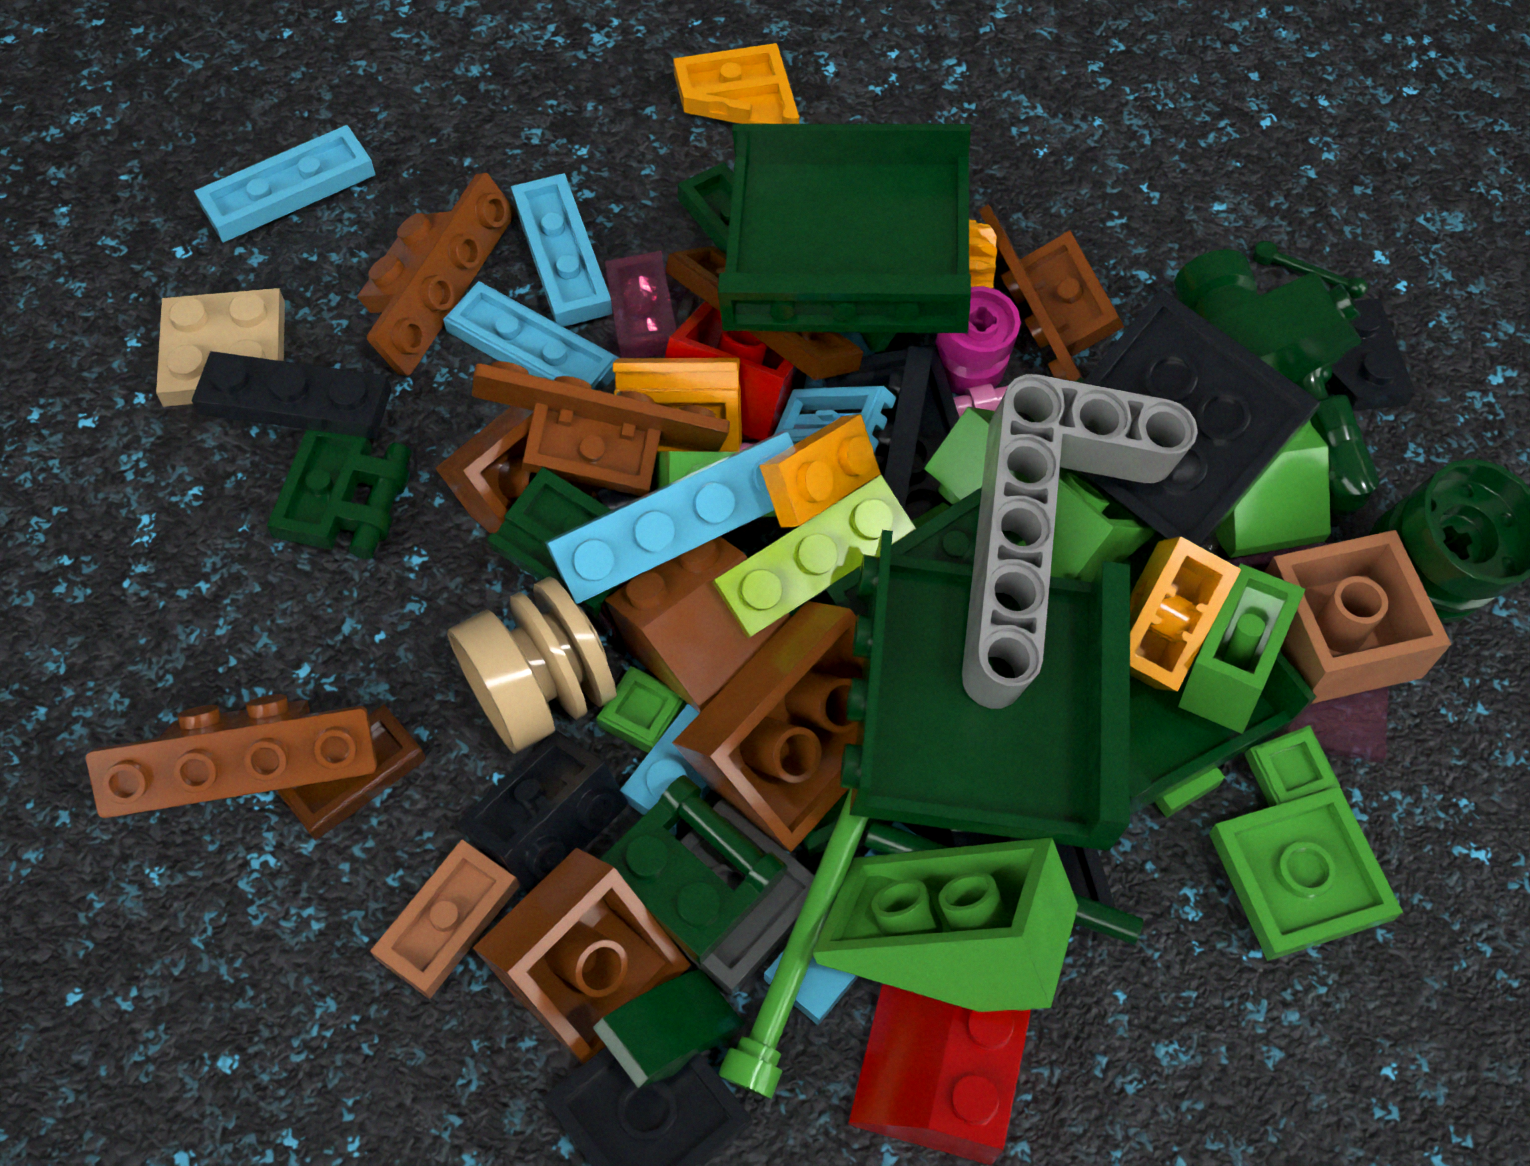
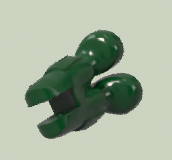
(1350, 463)

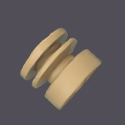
(542, 659)

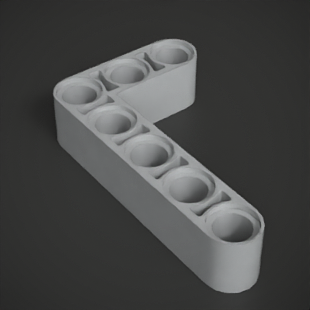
(1029, 509)

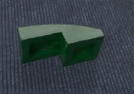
(668, 1026)

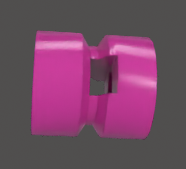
(985, 350)

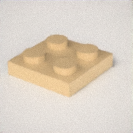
(219, 322)

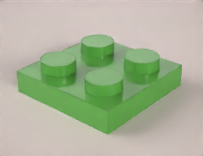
(1304, 873)

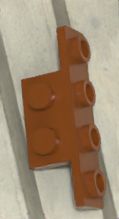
(431, 271)
(1062, 293)
(595, 433)
(232, 755)

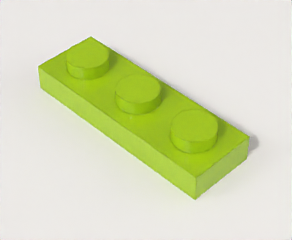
(811, 556)

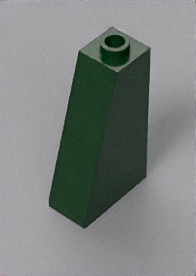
(1295, 325)

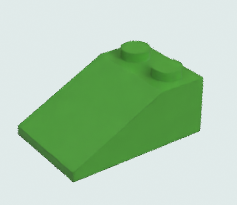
(956, 923)

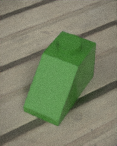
(1241, 648)

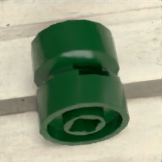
(1216, 283)

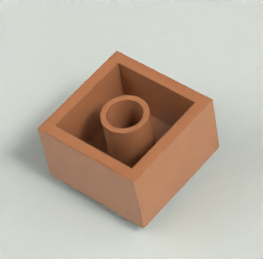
(1360, 616)

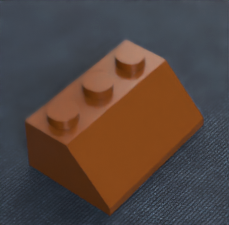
(782, 726)

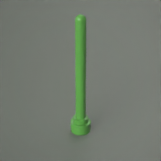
(755, 1058)

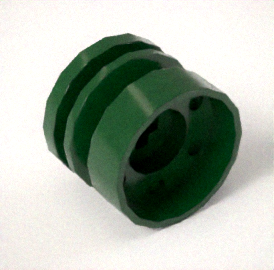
(1465, 535)

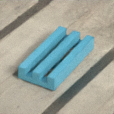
(826, 400)

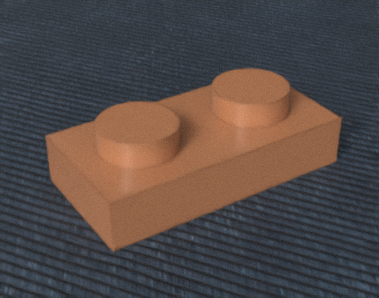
(445, 918)

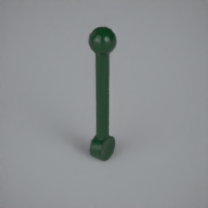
(1267, 253)

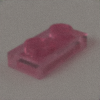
(641, 304)

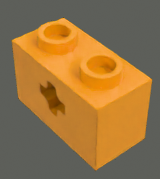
(1175, 610)

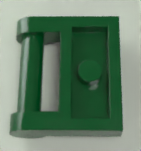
(677, 886)

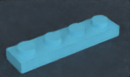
(666, 521)

